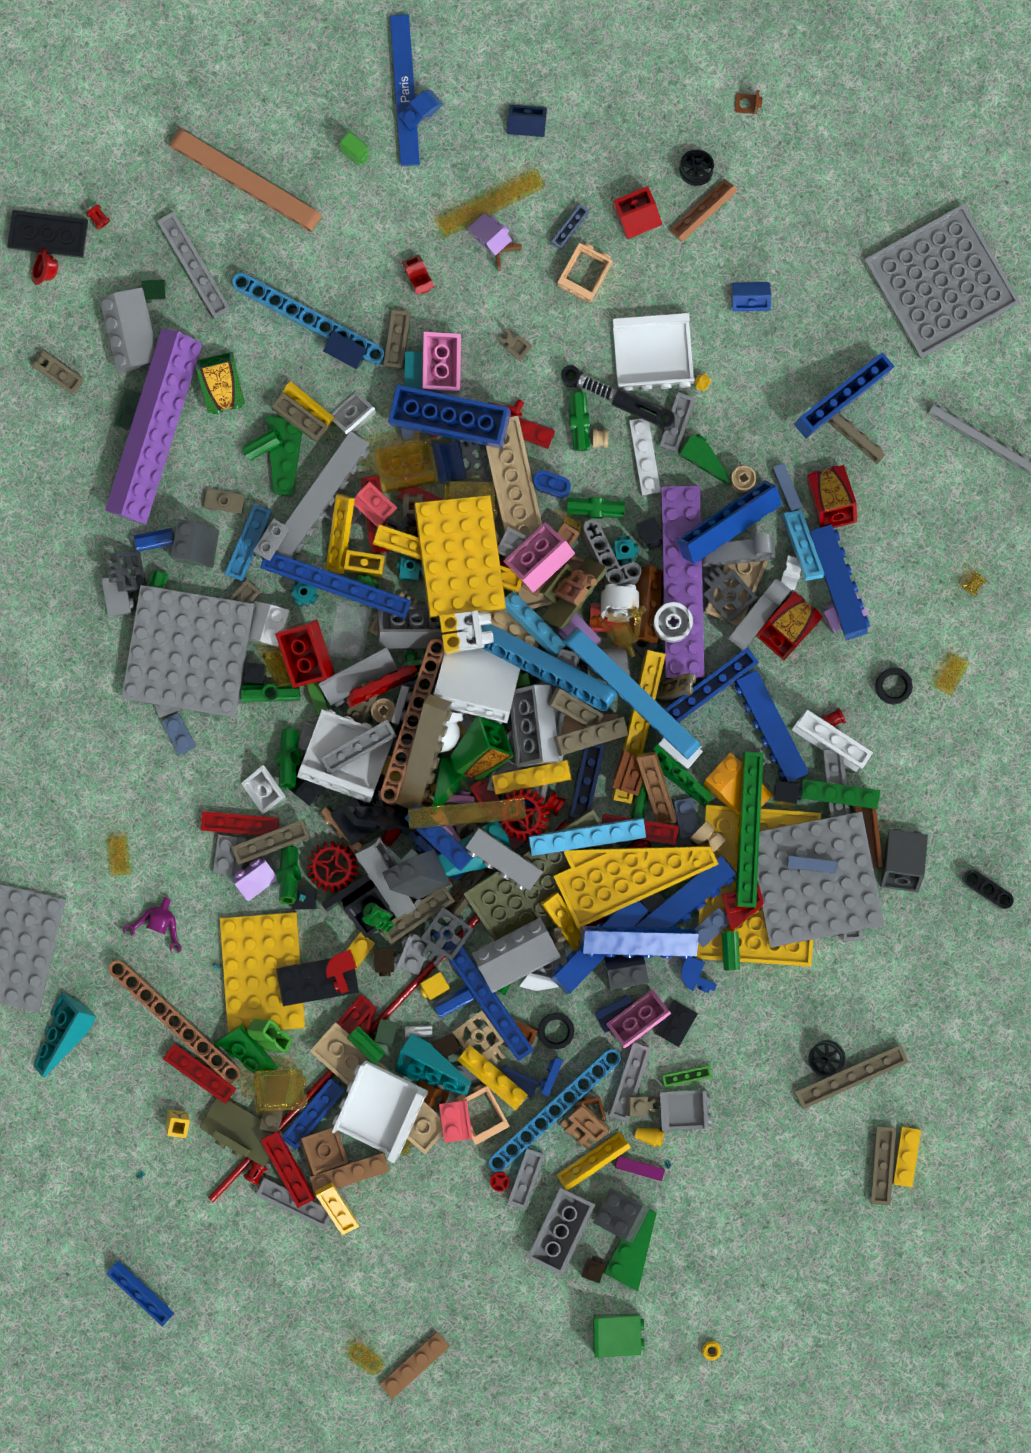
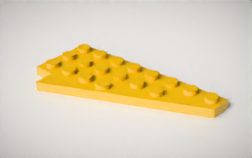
(615, 878)

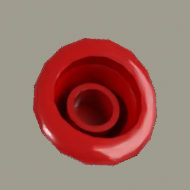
(44, 267)

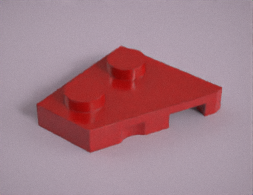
(739, 915)
(359, 1014)

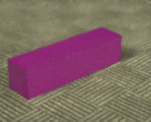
(640, 1168)

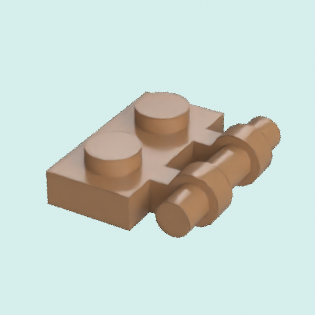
(574, 588)
(588, 1122)

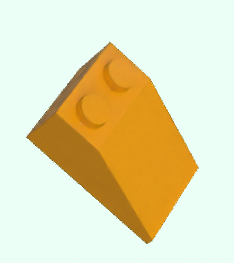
(726, 783)

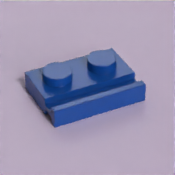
(553, 1068)

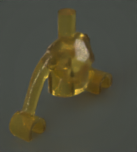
(622, 632)

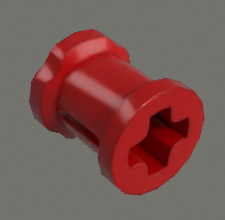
(98, 217)
(835, 717)
(255, 1173)

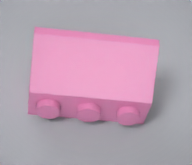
(441, 362)
(539, 557)
(638, 1018)

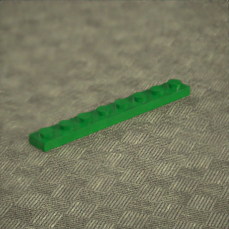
(749, 829)

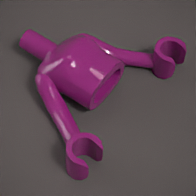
(158, 921)

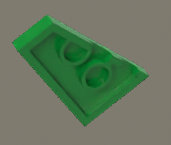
(246, 1049)

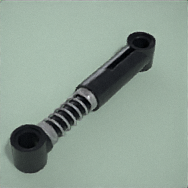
(620, 398)

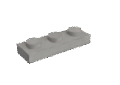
(682, 410)
(526, 1178)

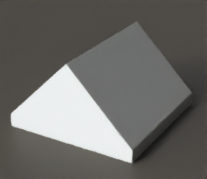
(352, 413)
(263, 789)

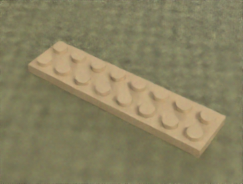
(342, 1059)

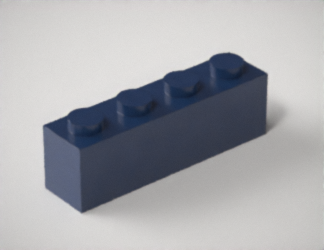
(586, 780)

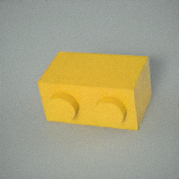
(364, 563)

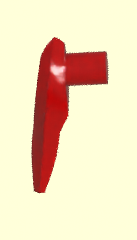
(514, 410)

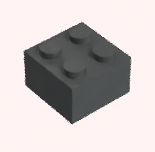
(621, 1215)

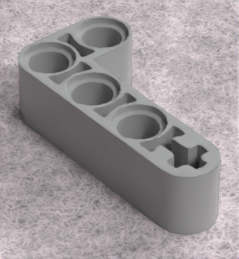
(743, 551)
(607, 555)
(759, 614)

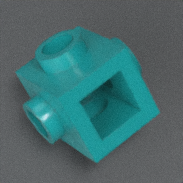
(628, 557)
(409, 574)
(309, 598)

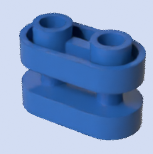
(551, 484)

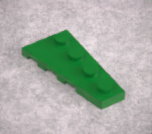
(285, 456)
(680, 777)
(630, 1257)

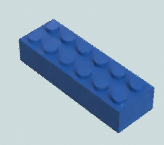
(449, 416)

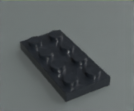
(55, 233)
(309, 983)

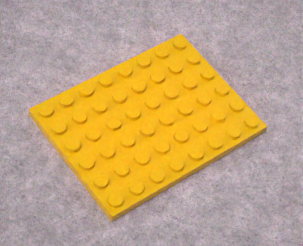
(752, 934)

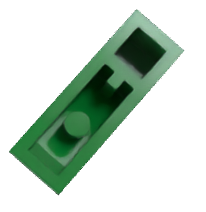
(702, 456)
(447, 782)

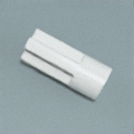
(420, 1031)

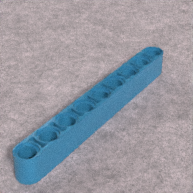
(301, 312)
(549, 669)
(632, 693)
(549, 1118)

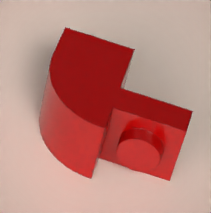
(418, 275)
(337, 966)

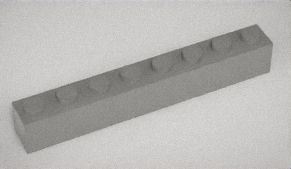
(323, 493)

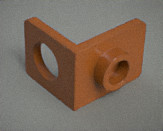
(756, 102)
(509, 247)
(432, 1094)
(588, 1101)

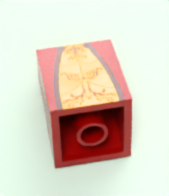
(832, 497)
(789, 626)

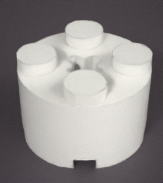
(618, 602)
(679, 613)

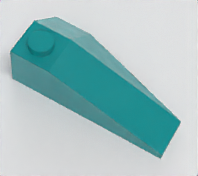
(475, 864)
(68, 1027)
(422, 1061)

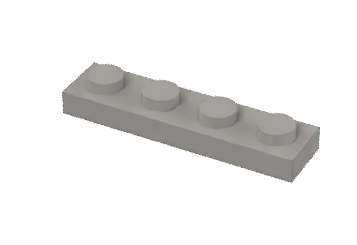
(358, 747)
(630, 1080)
(280, 1196)

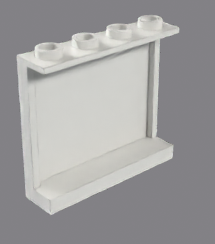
(653, 352)
(478, 683)
(828, 737)
(356, 778)
(379, 1109)

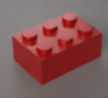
(305, 653)

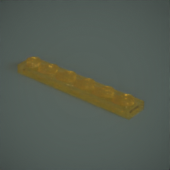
(490, 203)
(467, 813)

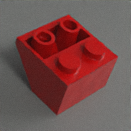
(637, 212)

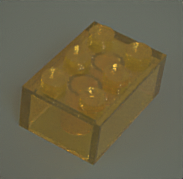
(406, 465)

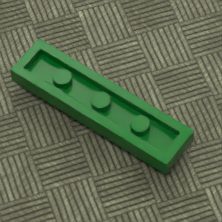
(840, 794)

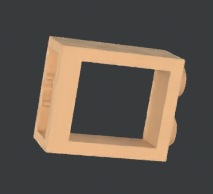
(575, 289)
(494, 1129)

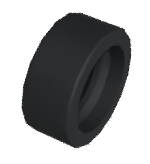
(894, 700)
(553, 1045)

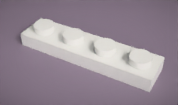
(645, 457)

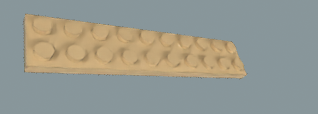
(516, 493)

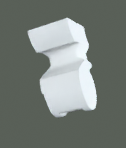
(791, 573)

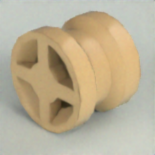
(600, 438)

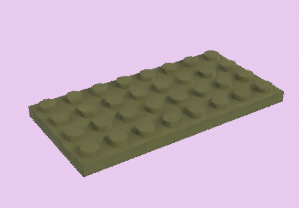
(506, 907)

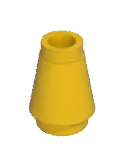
(650, 1136)

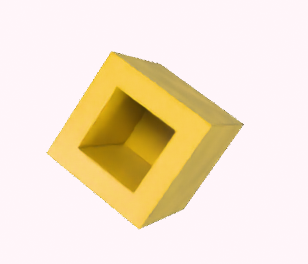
(434, 986)
(177, 1123)

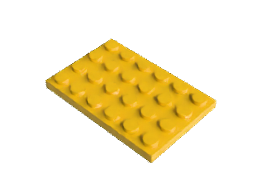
(459, 556)
(250, 958)

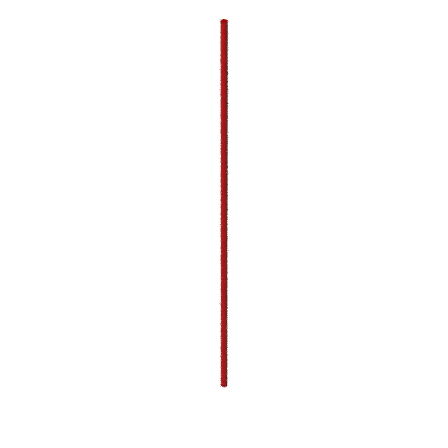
(329, 1074)

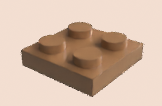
(323, 1151)

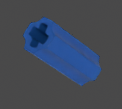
(154, 539)
(453, 1001)

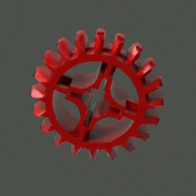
(527, 822)
(316, 861)

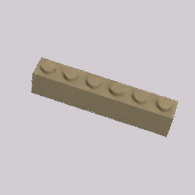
(426, 749)

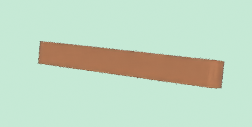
(245, 180)
(412, 711)
(165, 1019)

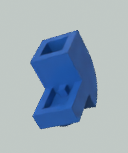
(420, 107)
(690, 975)

